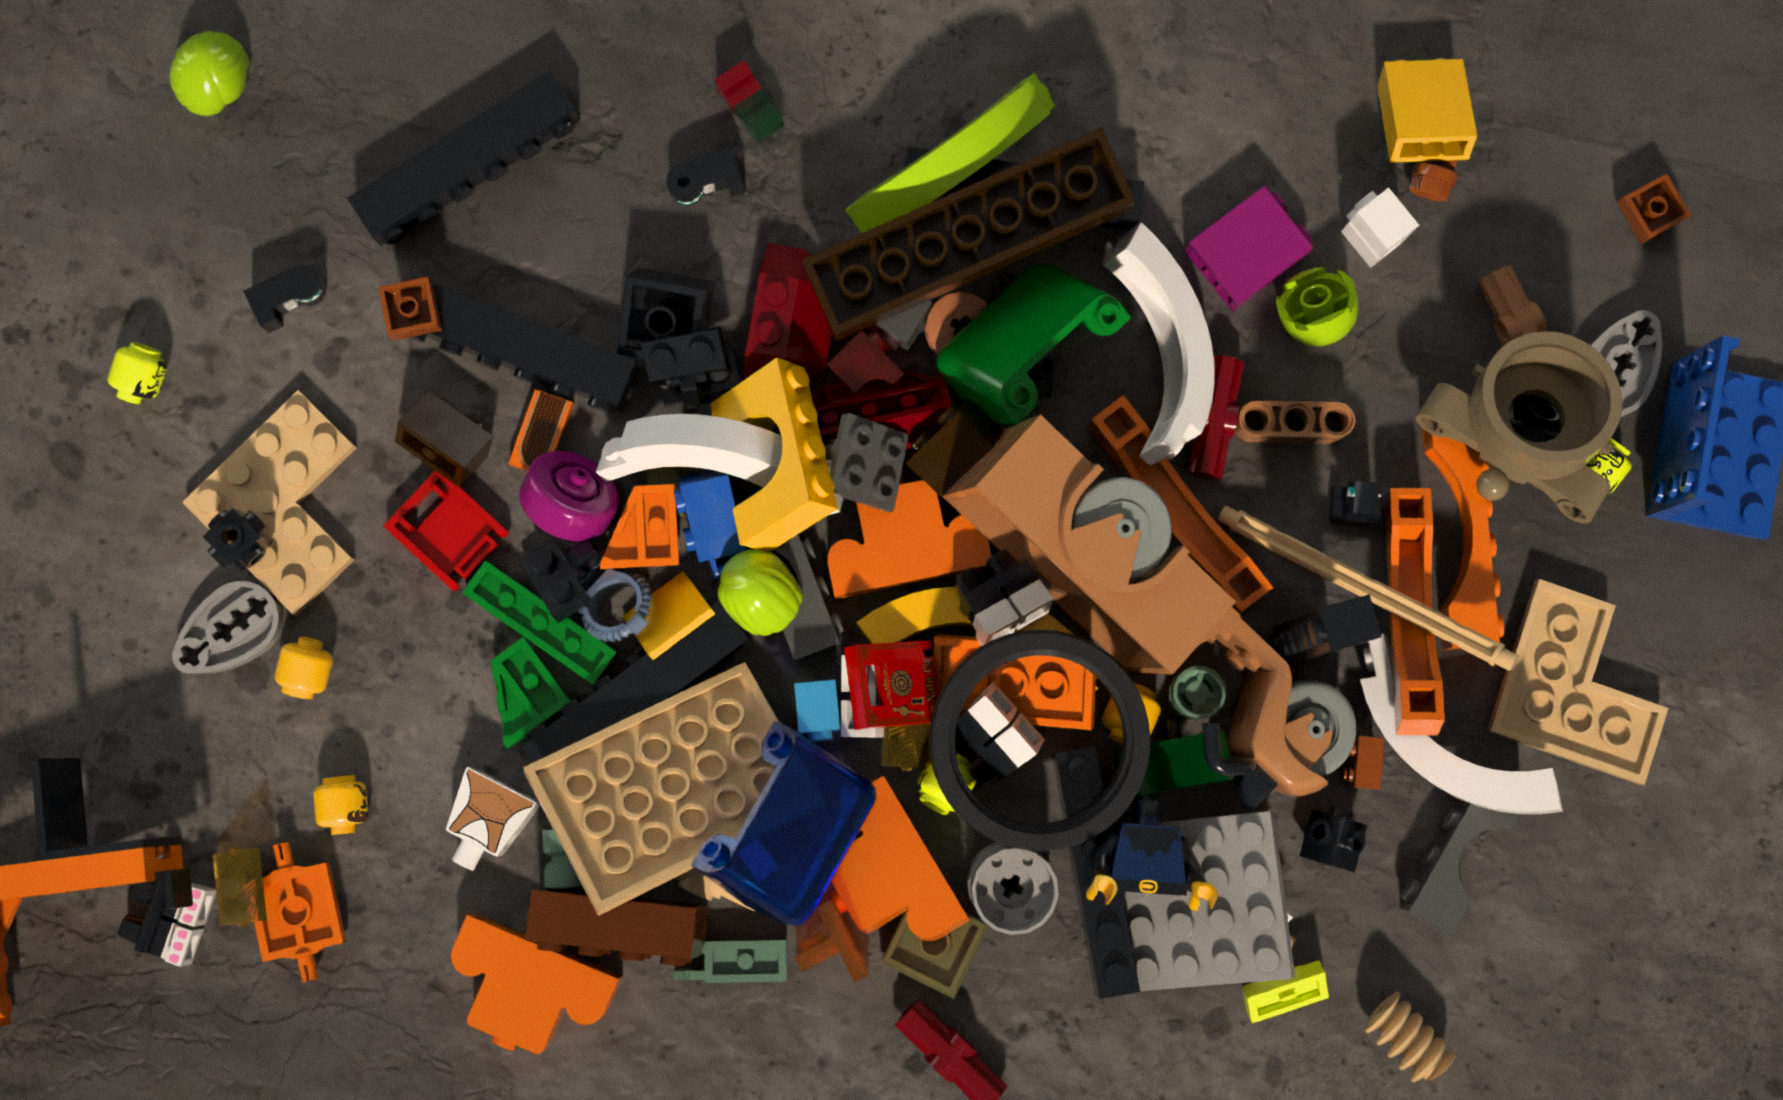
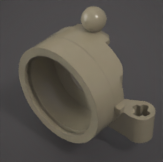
(1567, 376)

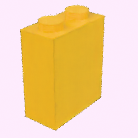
(1426, 110)

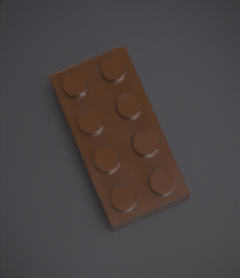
(634, 928)

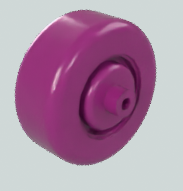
(568, 496)

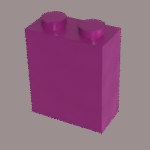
(1249, 248)

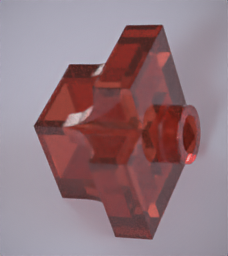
(864, 361)

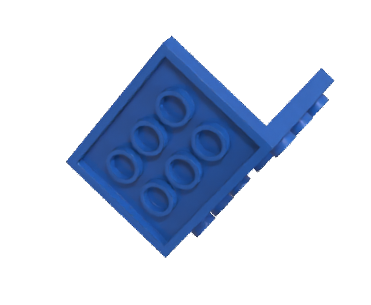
(1718, 446)

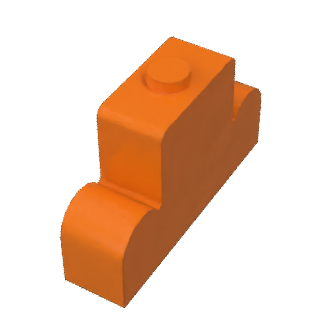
(905, 545)
(894, 873)
(527, 986)

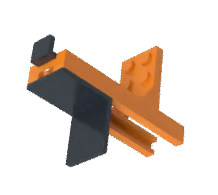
(72, 865)

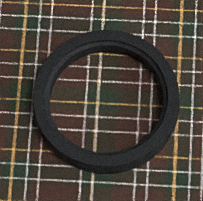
(1096, 816)

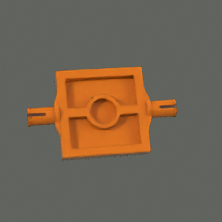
(299, 912)

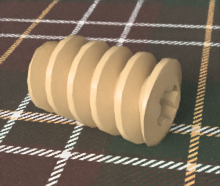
(1410, 1039)

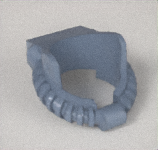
(602, 582)

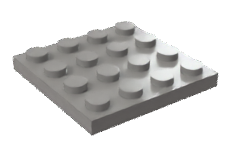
(1244, 932)

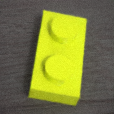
(1277, 997)

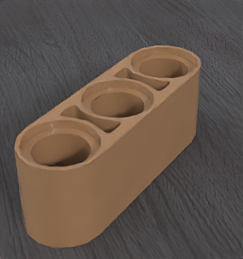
(1312, 417)

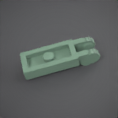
(740, 962)

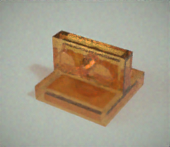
(840, 940)

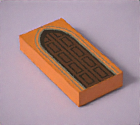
(541, 428)

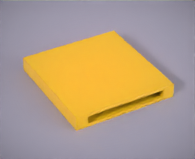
(674, 614)

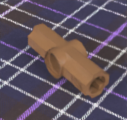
(1510, 305)

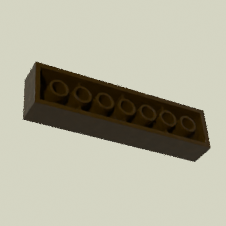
(968, 234)

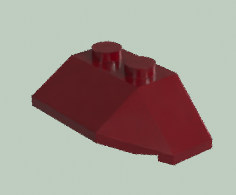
(786, 316)
(905, 406)

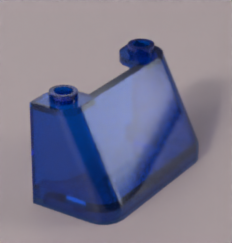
(793, 830)

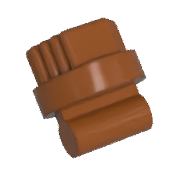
(1433, 179)

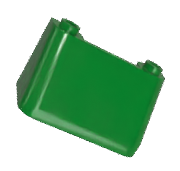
(1015, 331)

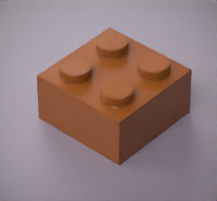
(1654, 208)
(410, 308)
(1364, 764)

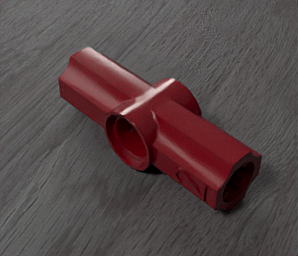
(1211, 446)
(950, 1053)

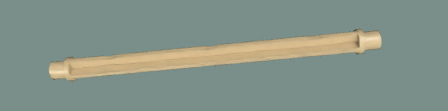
(1362, 585)

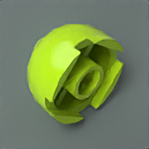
(1318, 306)

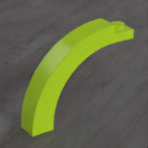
(955, 157)

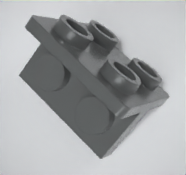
(866, 462)

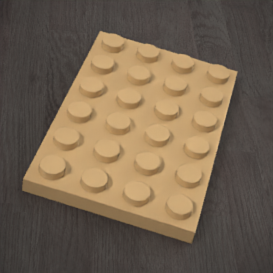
(657, 786)

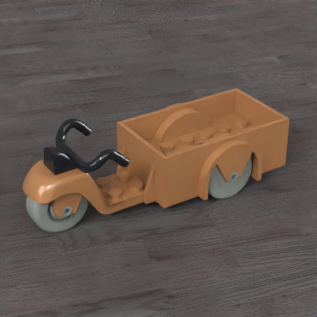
(1098, 563)

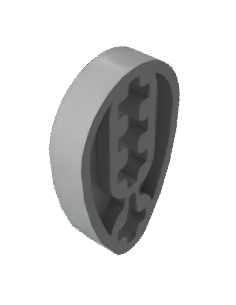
(1642, 356)
(221, 607)

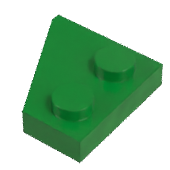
(525, 691)

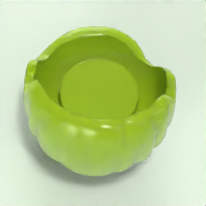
(209, 72)
(759, 592)

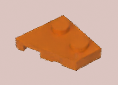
(645, 530)

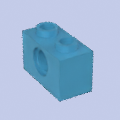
(817, 709)

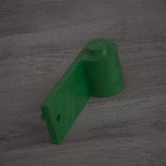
(1177, 765)

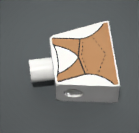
(487, 816)

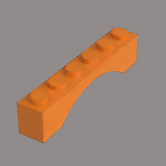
(1123, 438)
(1476, 586)
(1413, 649)

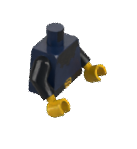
(1147, 860)

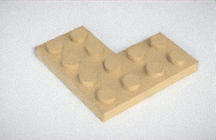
(271, 479)
(1551, 693)

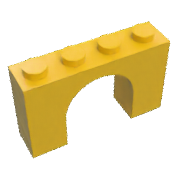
(802, 484)

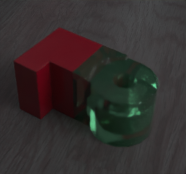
(748, 102)

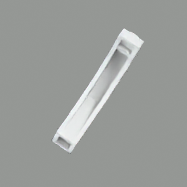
(1181, 334)
(694, 442)
(1484, 787)

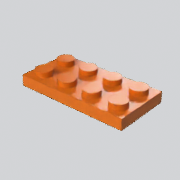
(1042, 688)

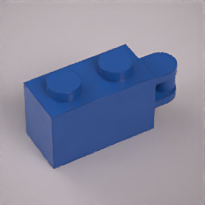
(709, 505)

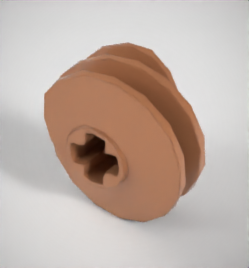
(950, 309)

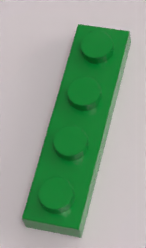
(532, 619)

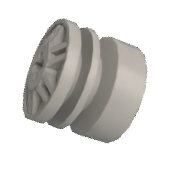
(1018, 909)

